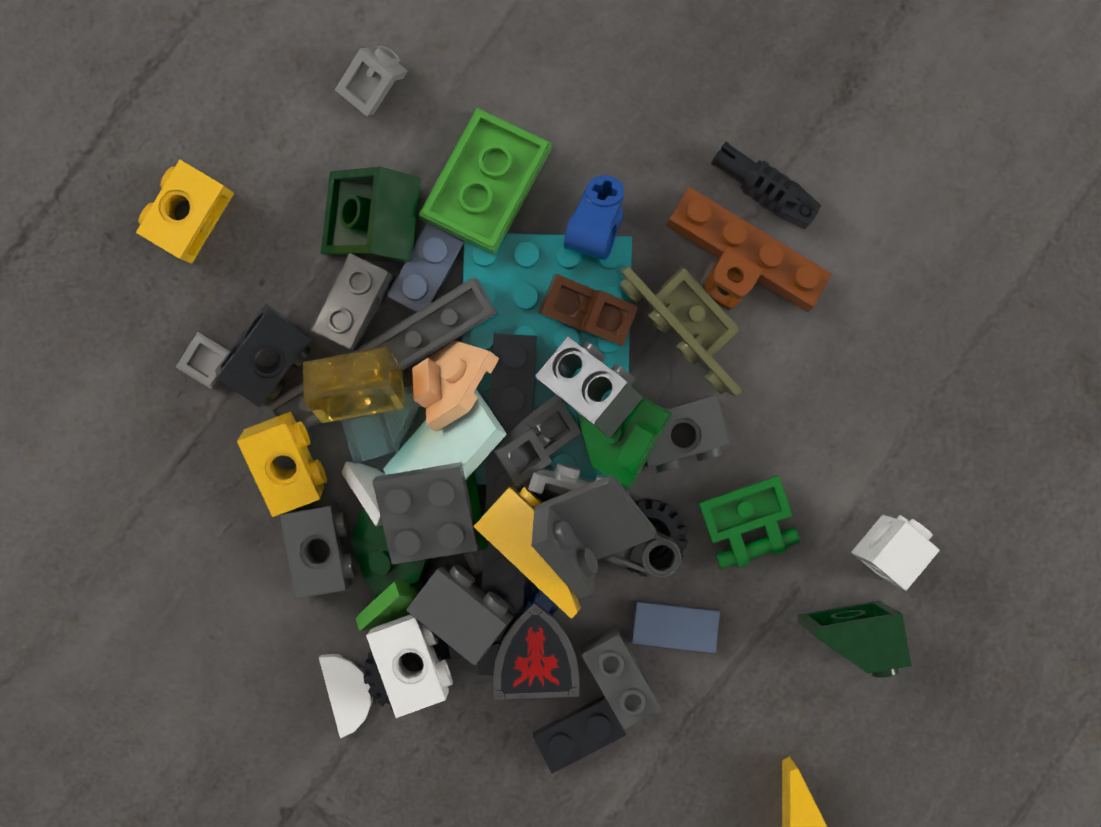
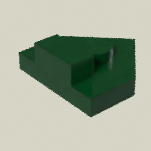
(374, 558)

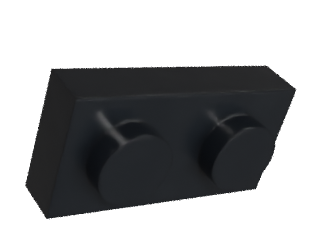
(578, 734)

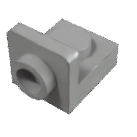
(370, 78)

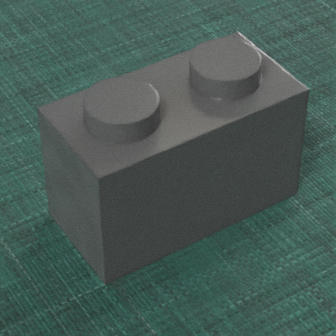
(461, 612)

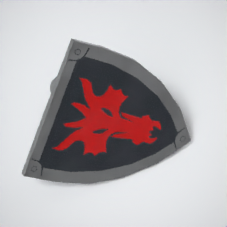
(535, 659)

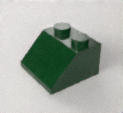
(371, 214)
(865, 634)

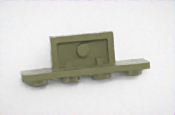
(692, 317)

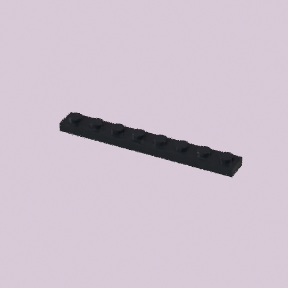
(510, 403)

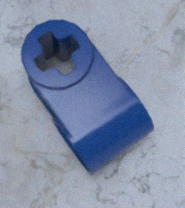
(596, 219)

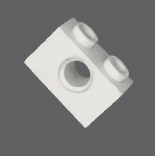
(896, 550)
(405, 688)

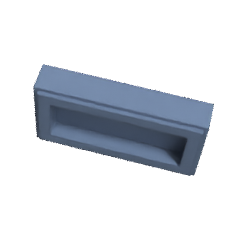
(675, 626)

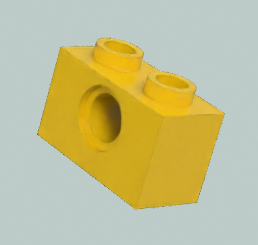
(207, 203)
(281, 487)

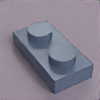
(429, 268)

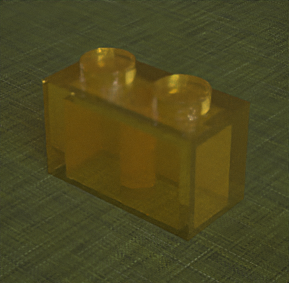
(353, 384)

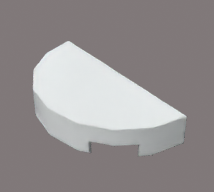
(360, 479)
(346, 692)

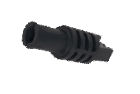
(768, 186)

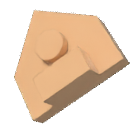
(448, 381)

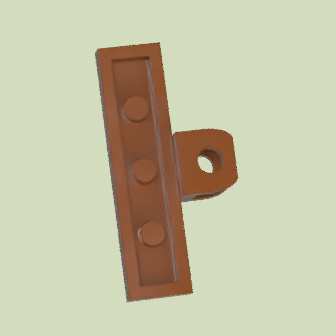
(745, 255)

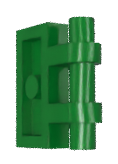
(745, 510)

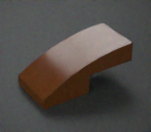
(588, 310)

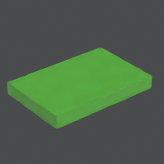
(485, 181)

